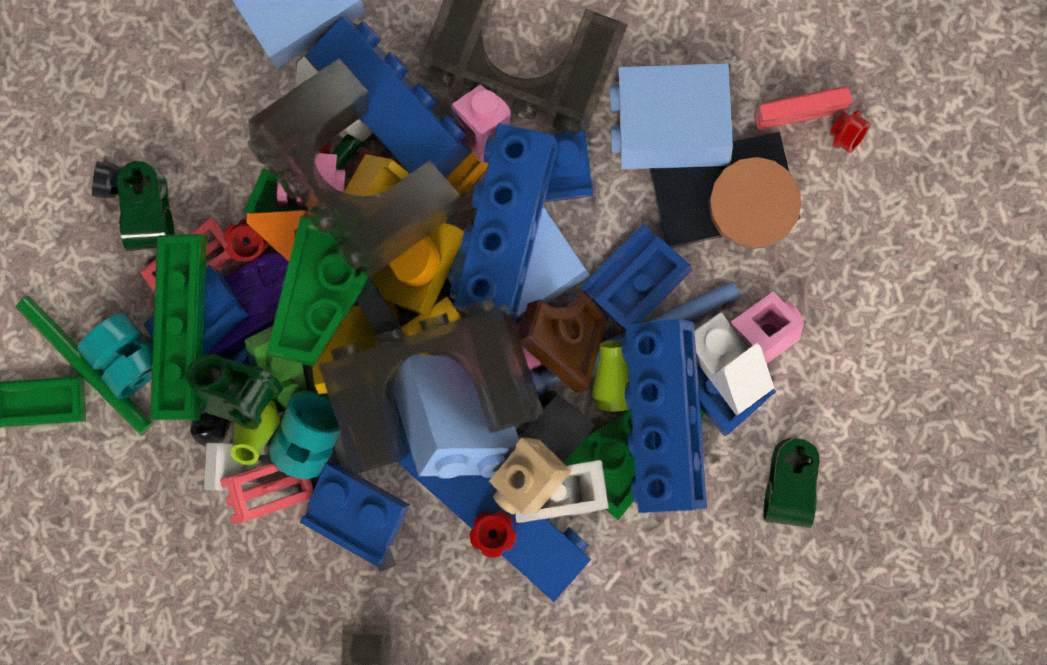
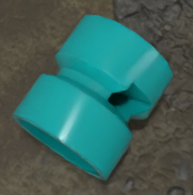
(120, 354)
(305, 435)

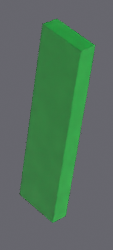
(177, 325)

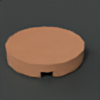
(755, 203)

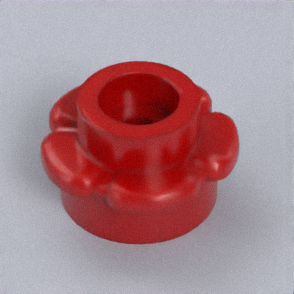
(849, 131)
(239, 251)
(483, 524)

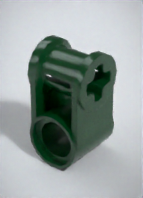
(144, 213)
(232, 389)
(790, 493)

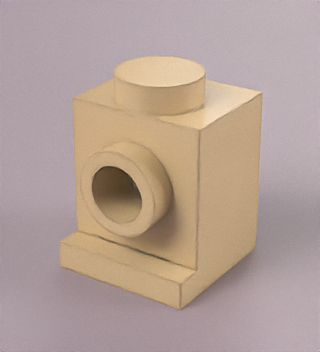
(542, 473)

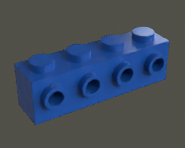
(397, 109)
(506, 218)
(664, 416)

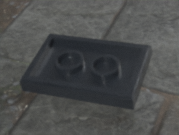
(685, 192)

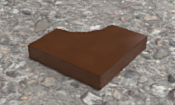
(565, 337)

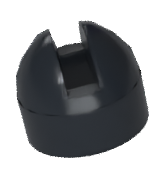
(105, 180)
(212, 436)

